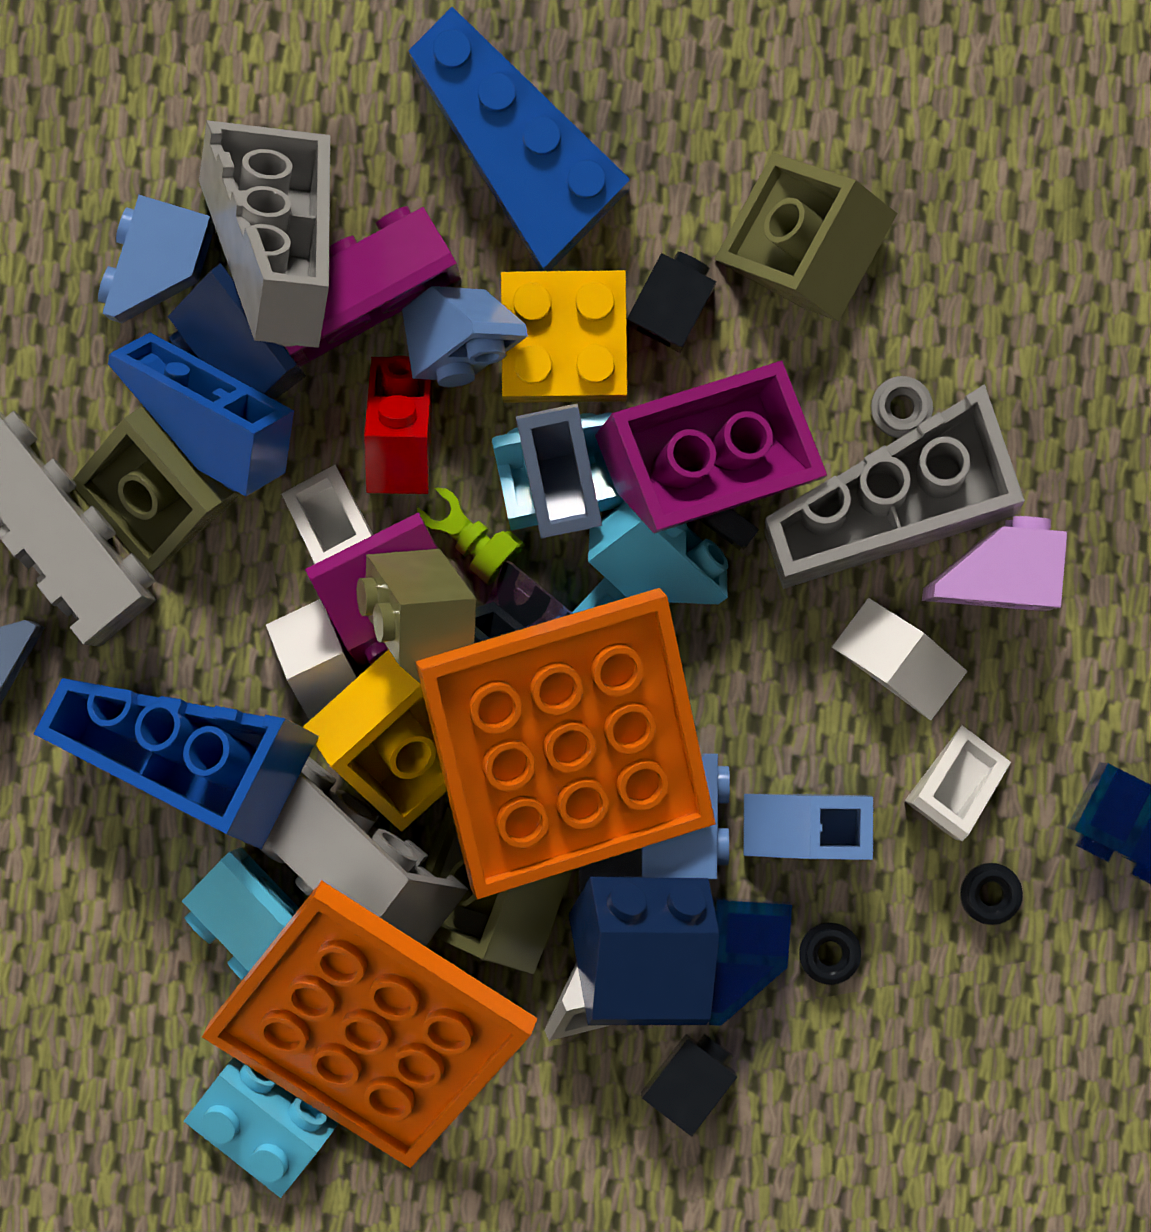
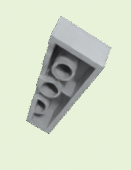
(273, 224)
(901, 496)
(64, 543)
(335, 842)

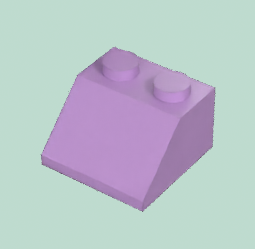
(1007, 569)

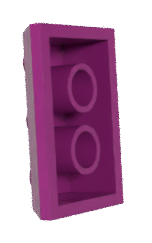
(380, 277)
(710, 448)

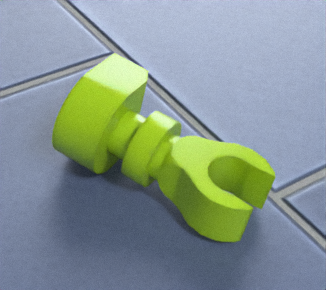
(473, 539)

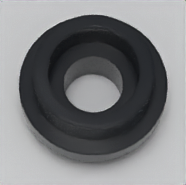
(1011, 893)
(844, 967)

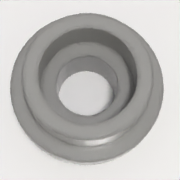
(906, 387)

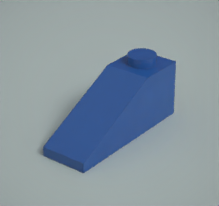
(207, 413)

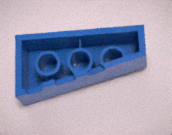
(525, 149)
(195, 757)

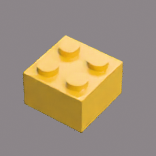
(573, 336)
(383, 741)

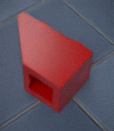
(397, 428)

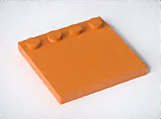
(567, 742)
(368, 1025)

